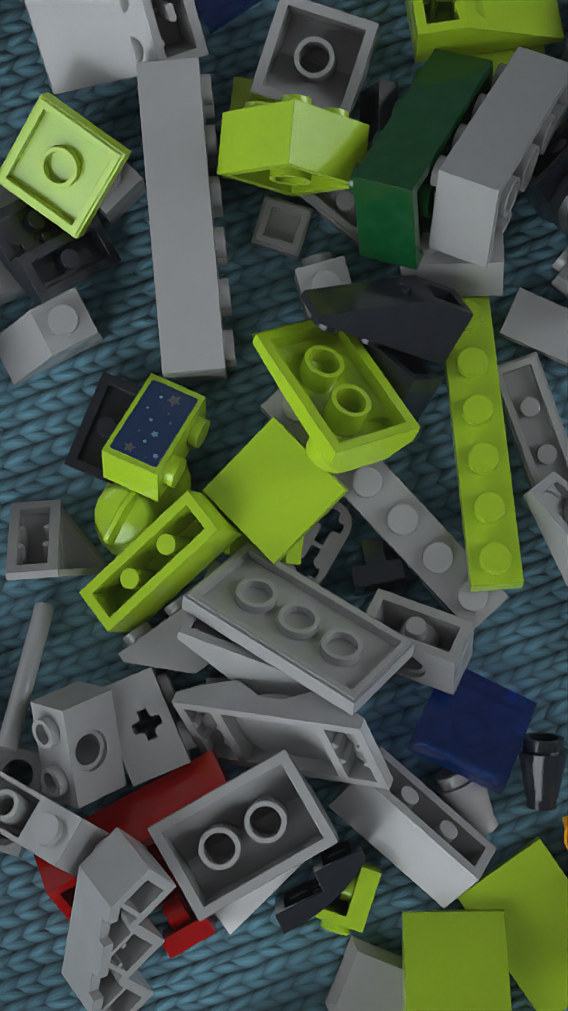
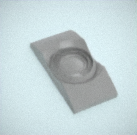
(253, 727)

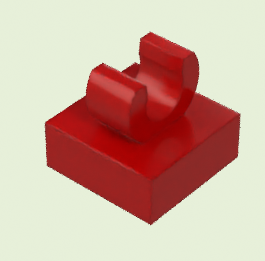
(184, 927)

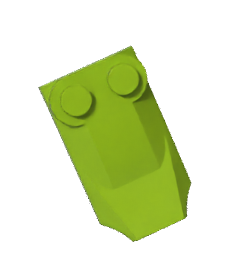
(336, 395)

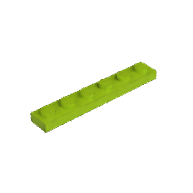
(482, 456)

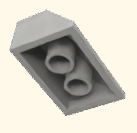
(243, 834)

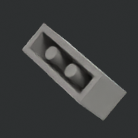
(416, 832)

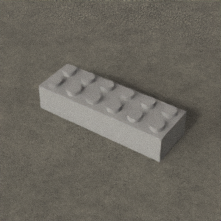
(181, 220)

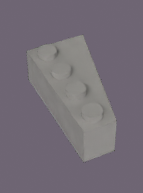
(496, 154)

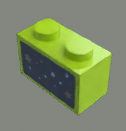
(155, 437)

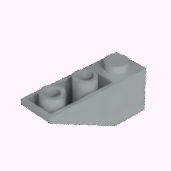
(45, 826)

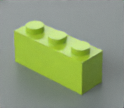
(160, 562)

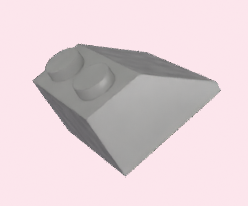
(316, 54)

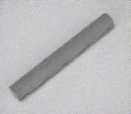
(25, 677)

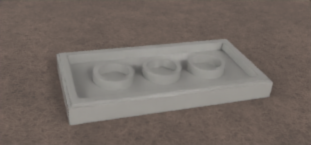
(299, 628)

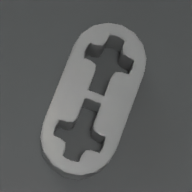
(331, 546)

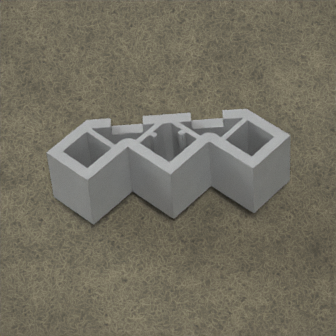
(110, 924)

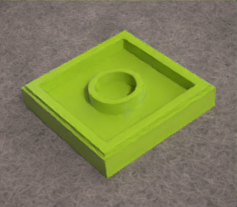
(62, 165)
(274, 490)

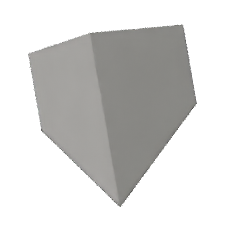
(48, 544)

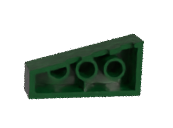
(394, 178)

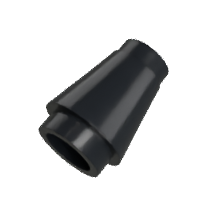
(542, 769)

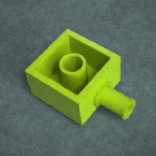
(291, 146)

